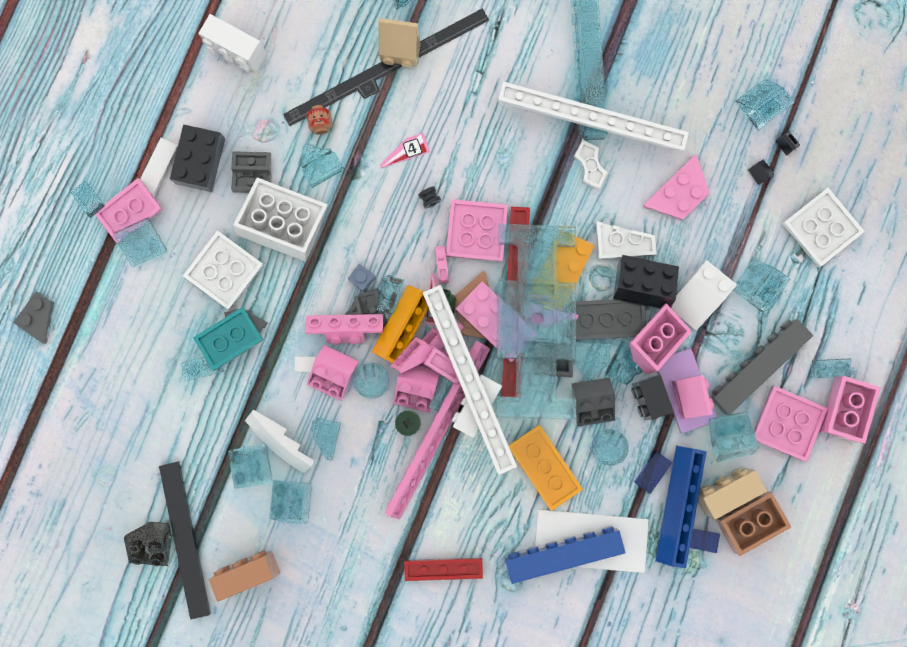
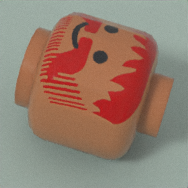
(319, 120)

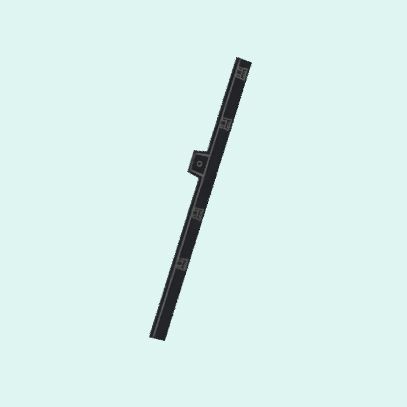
(366, 82)

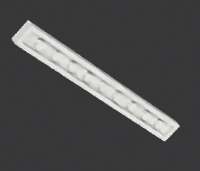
(593, 117)
(470, 380)

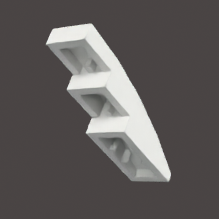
(273, 436)

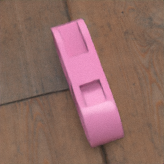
(441, 264)

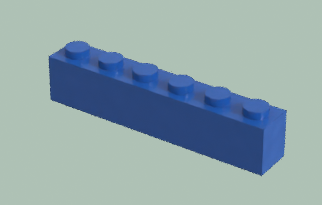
(681, 506)
(564, 555)

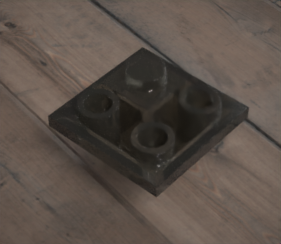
(149, 544)

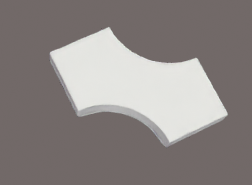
(593, 172)

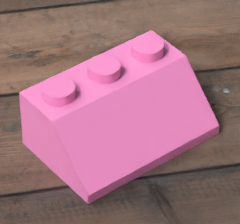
(658, 340)

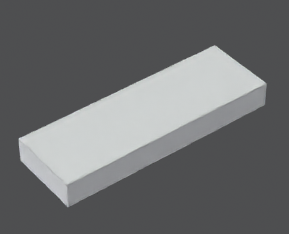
(158, 165)

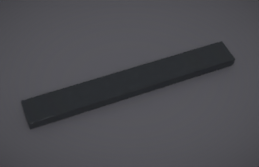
(184, 540)

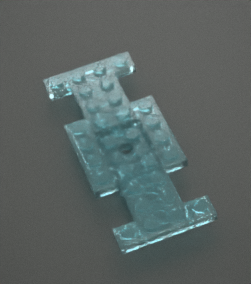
(533, 344)

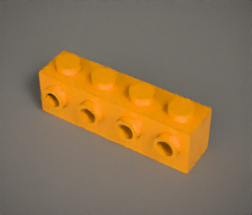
(402, 324)

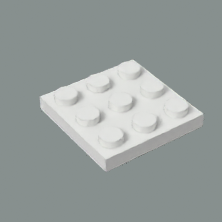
(823, 227)
(223, 270)

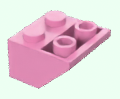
(332, 372)
(416, 388)
(693, 397)

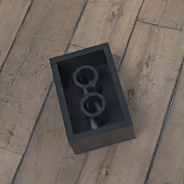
(197, 158)
(646, 282)

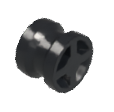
(429, 197)

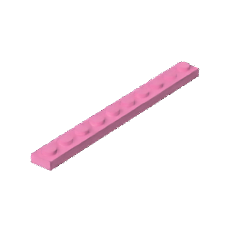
(432, 440)

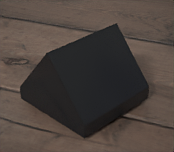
(787, 143)
(761, 172)

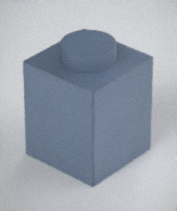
(361, 278)

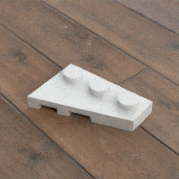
(616, 241)

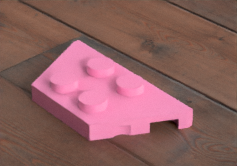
(681, 192)

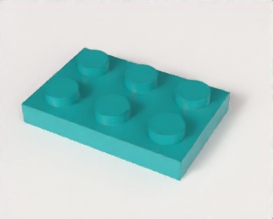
(228, 338)

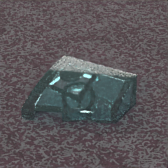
(622, 365)

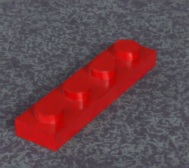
(443, 569)

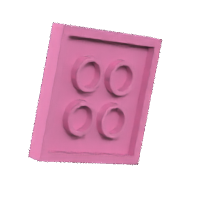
(475, 230)
(789, 423)

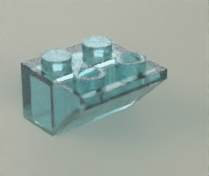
(764, 102)
(761, 285)
(732, 436)
(250, 466)
(290, 501)

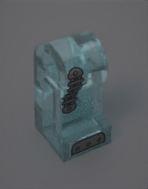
(389, 294)

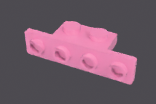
(344, 327)

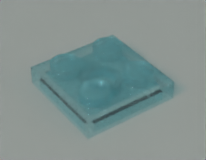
(140, 242)

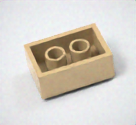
(730, 492)

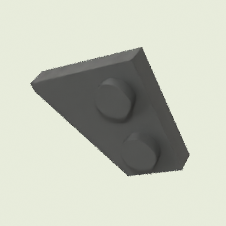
(36, 317)

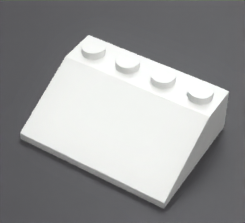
(280, 219)

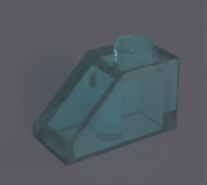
(325, 435)

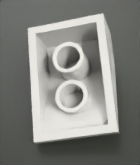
(702, 295)

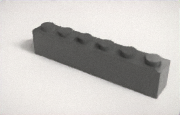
(761, 366)

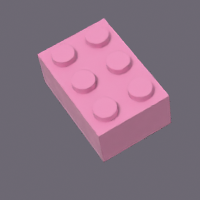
(850, 409)

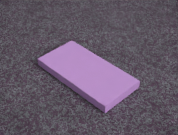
(677, 367)

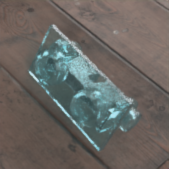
(831, 368)

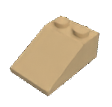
(398, 42)

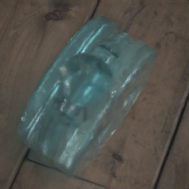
(371, 380)
(610, 447)

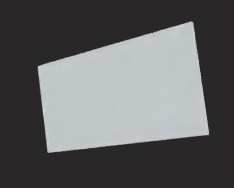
(634, 532)

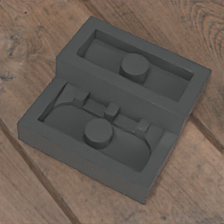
(248, 167)

